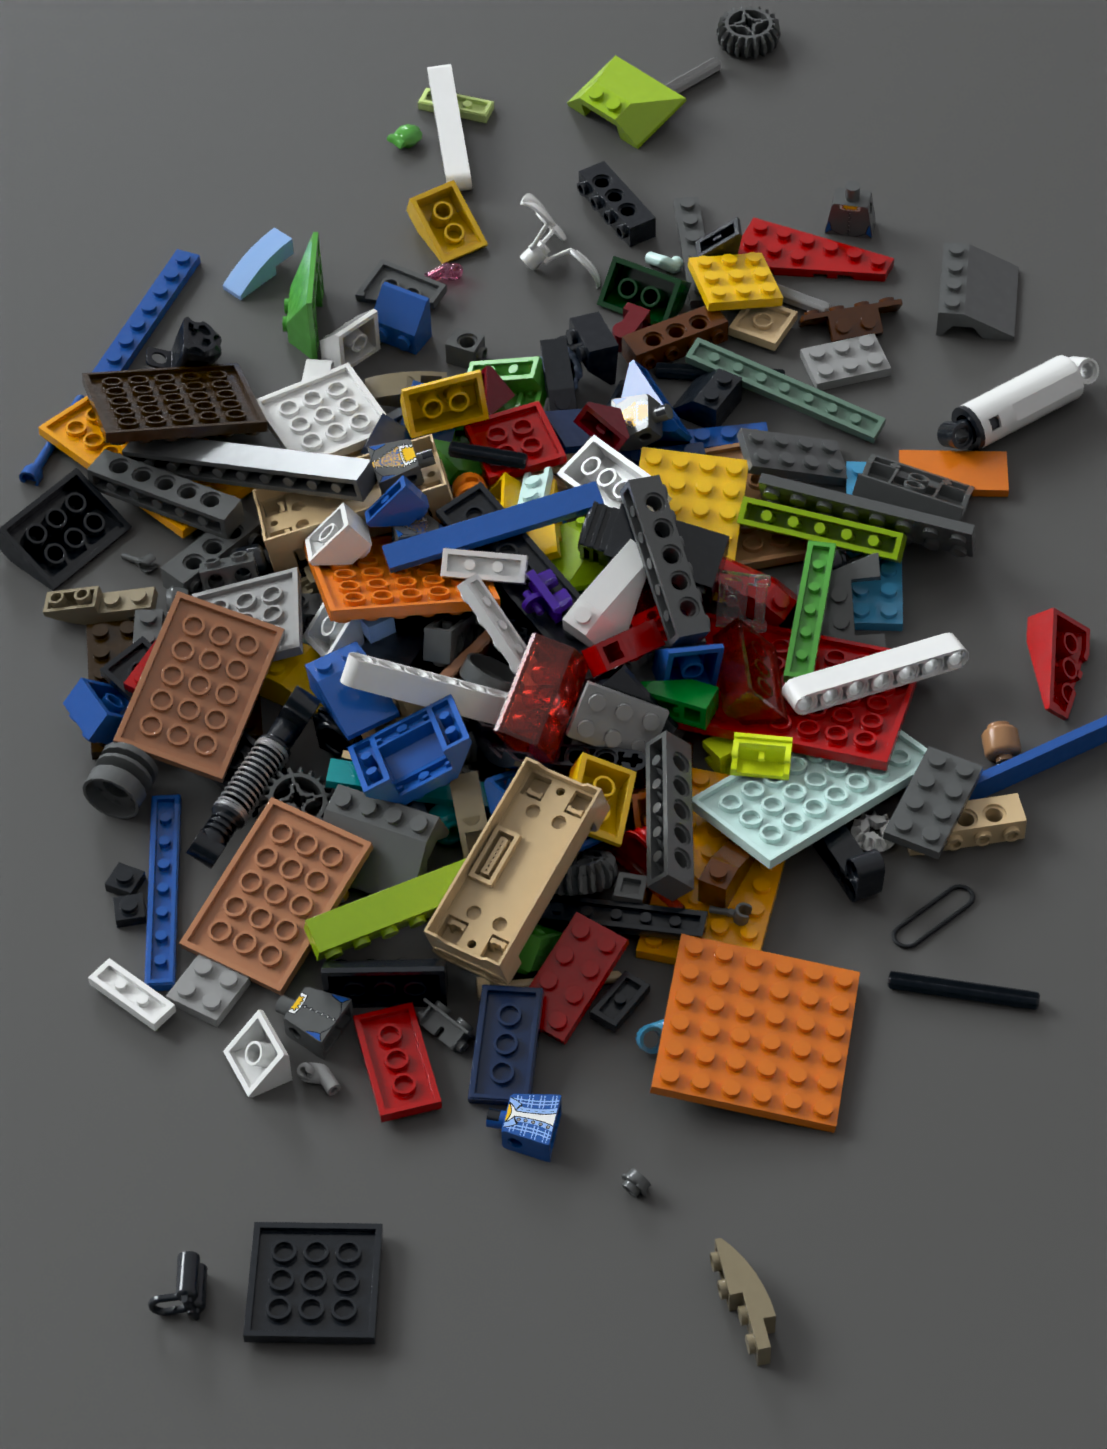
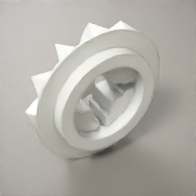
(871, 840)

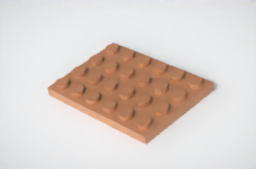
(199, 686)
(277, 880)

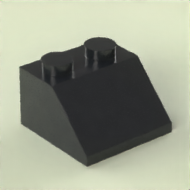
(594, 345)
(710, 399)

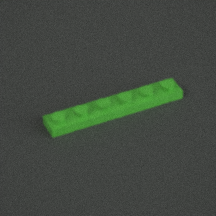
(810, 609)

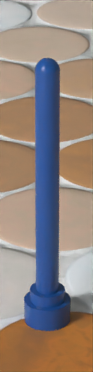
(34, 470)

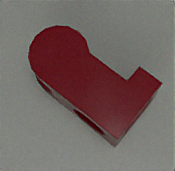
(634, 319)

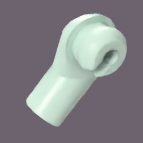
(666, 263)

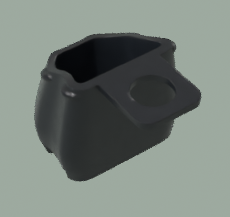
(194, 346)

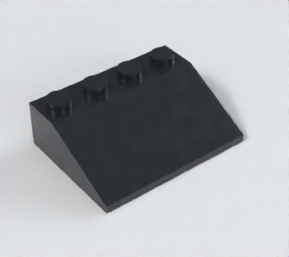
(62, 530)

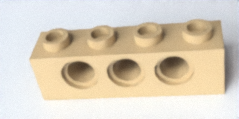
(987, 822)

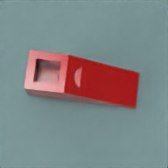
(623, 647)

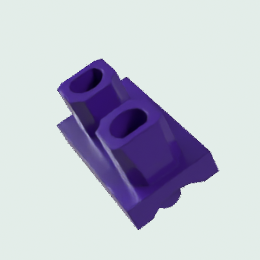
(540, 586)

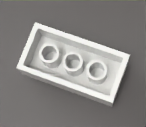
(604, 465)

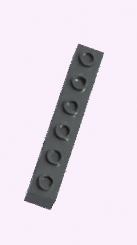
(166, 494)
(678, 628)
(669, 816)

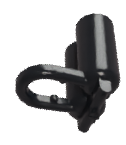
(190, 1288)

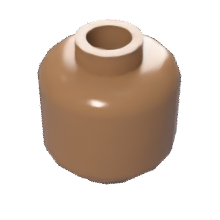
(1001, 742)

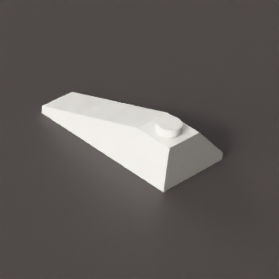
(609, 600)

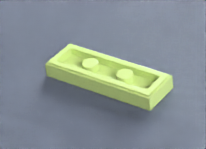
(469, 107)

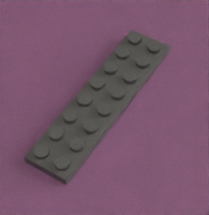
(919, 527)

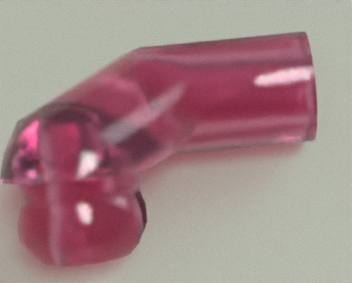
(446, 271)

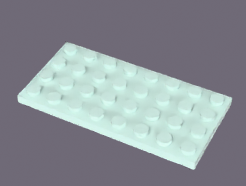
(785, 816)

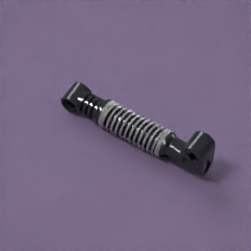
(271, 751)

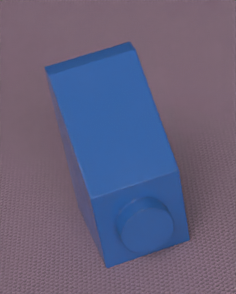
(398, 506)

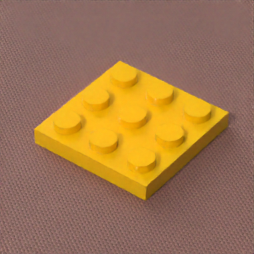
(735, 281)

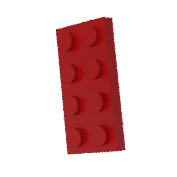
(576, 974)
(397, 1062)

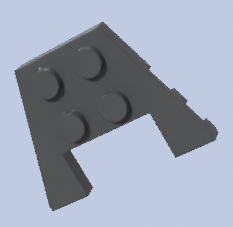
(839, 608)

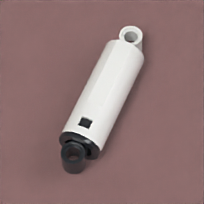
(1017, 402)

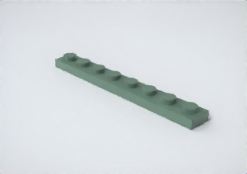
(788, 391)

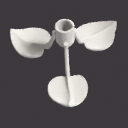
(538, 250)

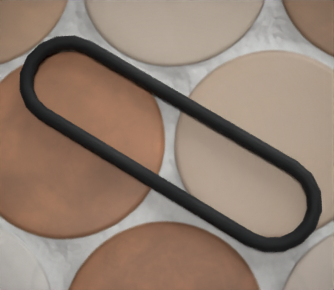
(924, 908)

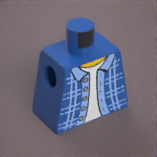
(528, 1124)

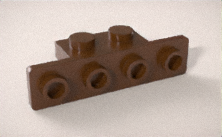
(852, 321)

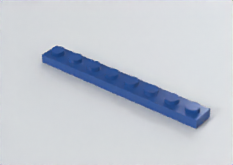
(149, 312)

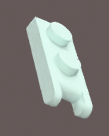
(536, 485)

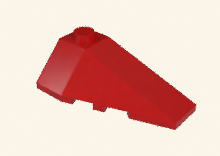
(779, 597)
(1057, 652)

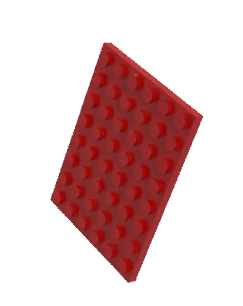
(851, 733)

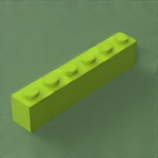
(823, 528)
(379, 914)

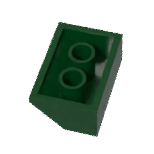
(643, 287)

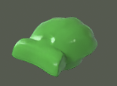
(405, 136)

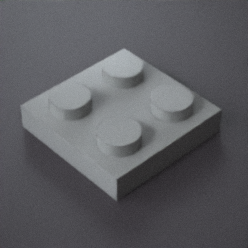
(208, 990)

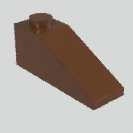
(724, 875)

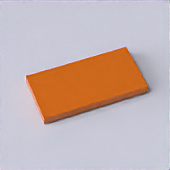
(980, 469)

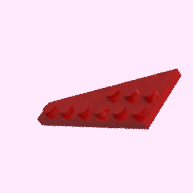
(804, 254)

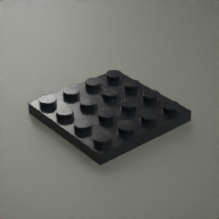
(313, 1283)

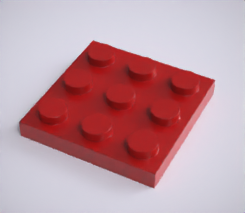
(518, 430)

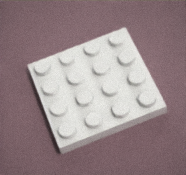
(323, 413)

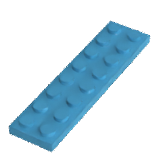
(877, 602)

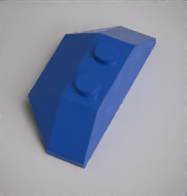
(640, 382)

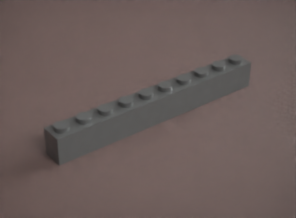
(259, 467)

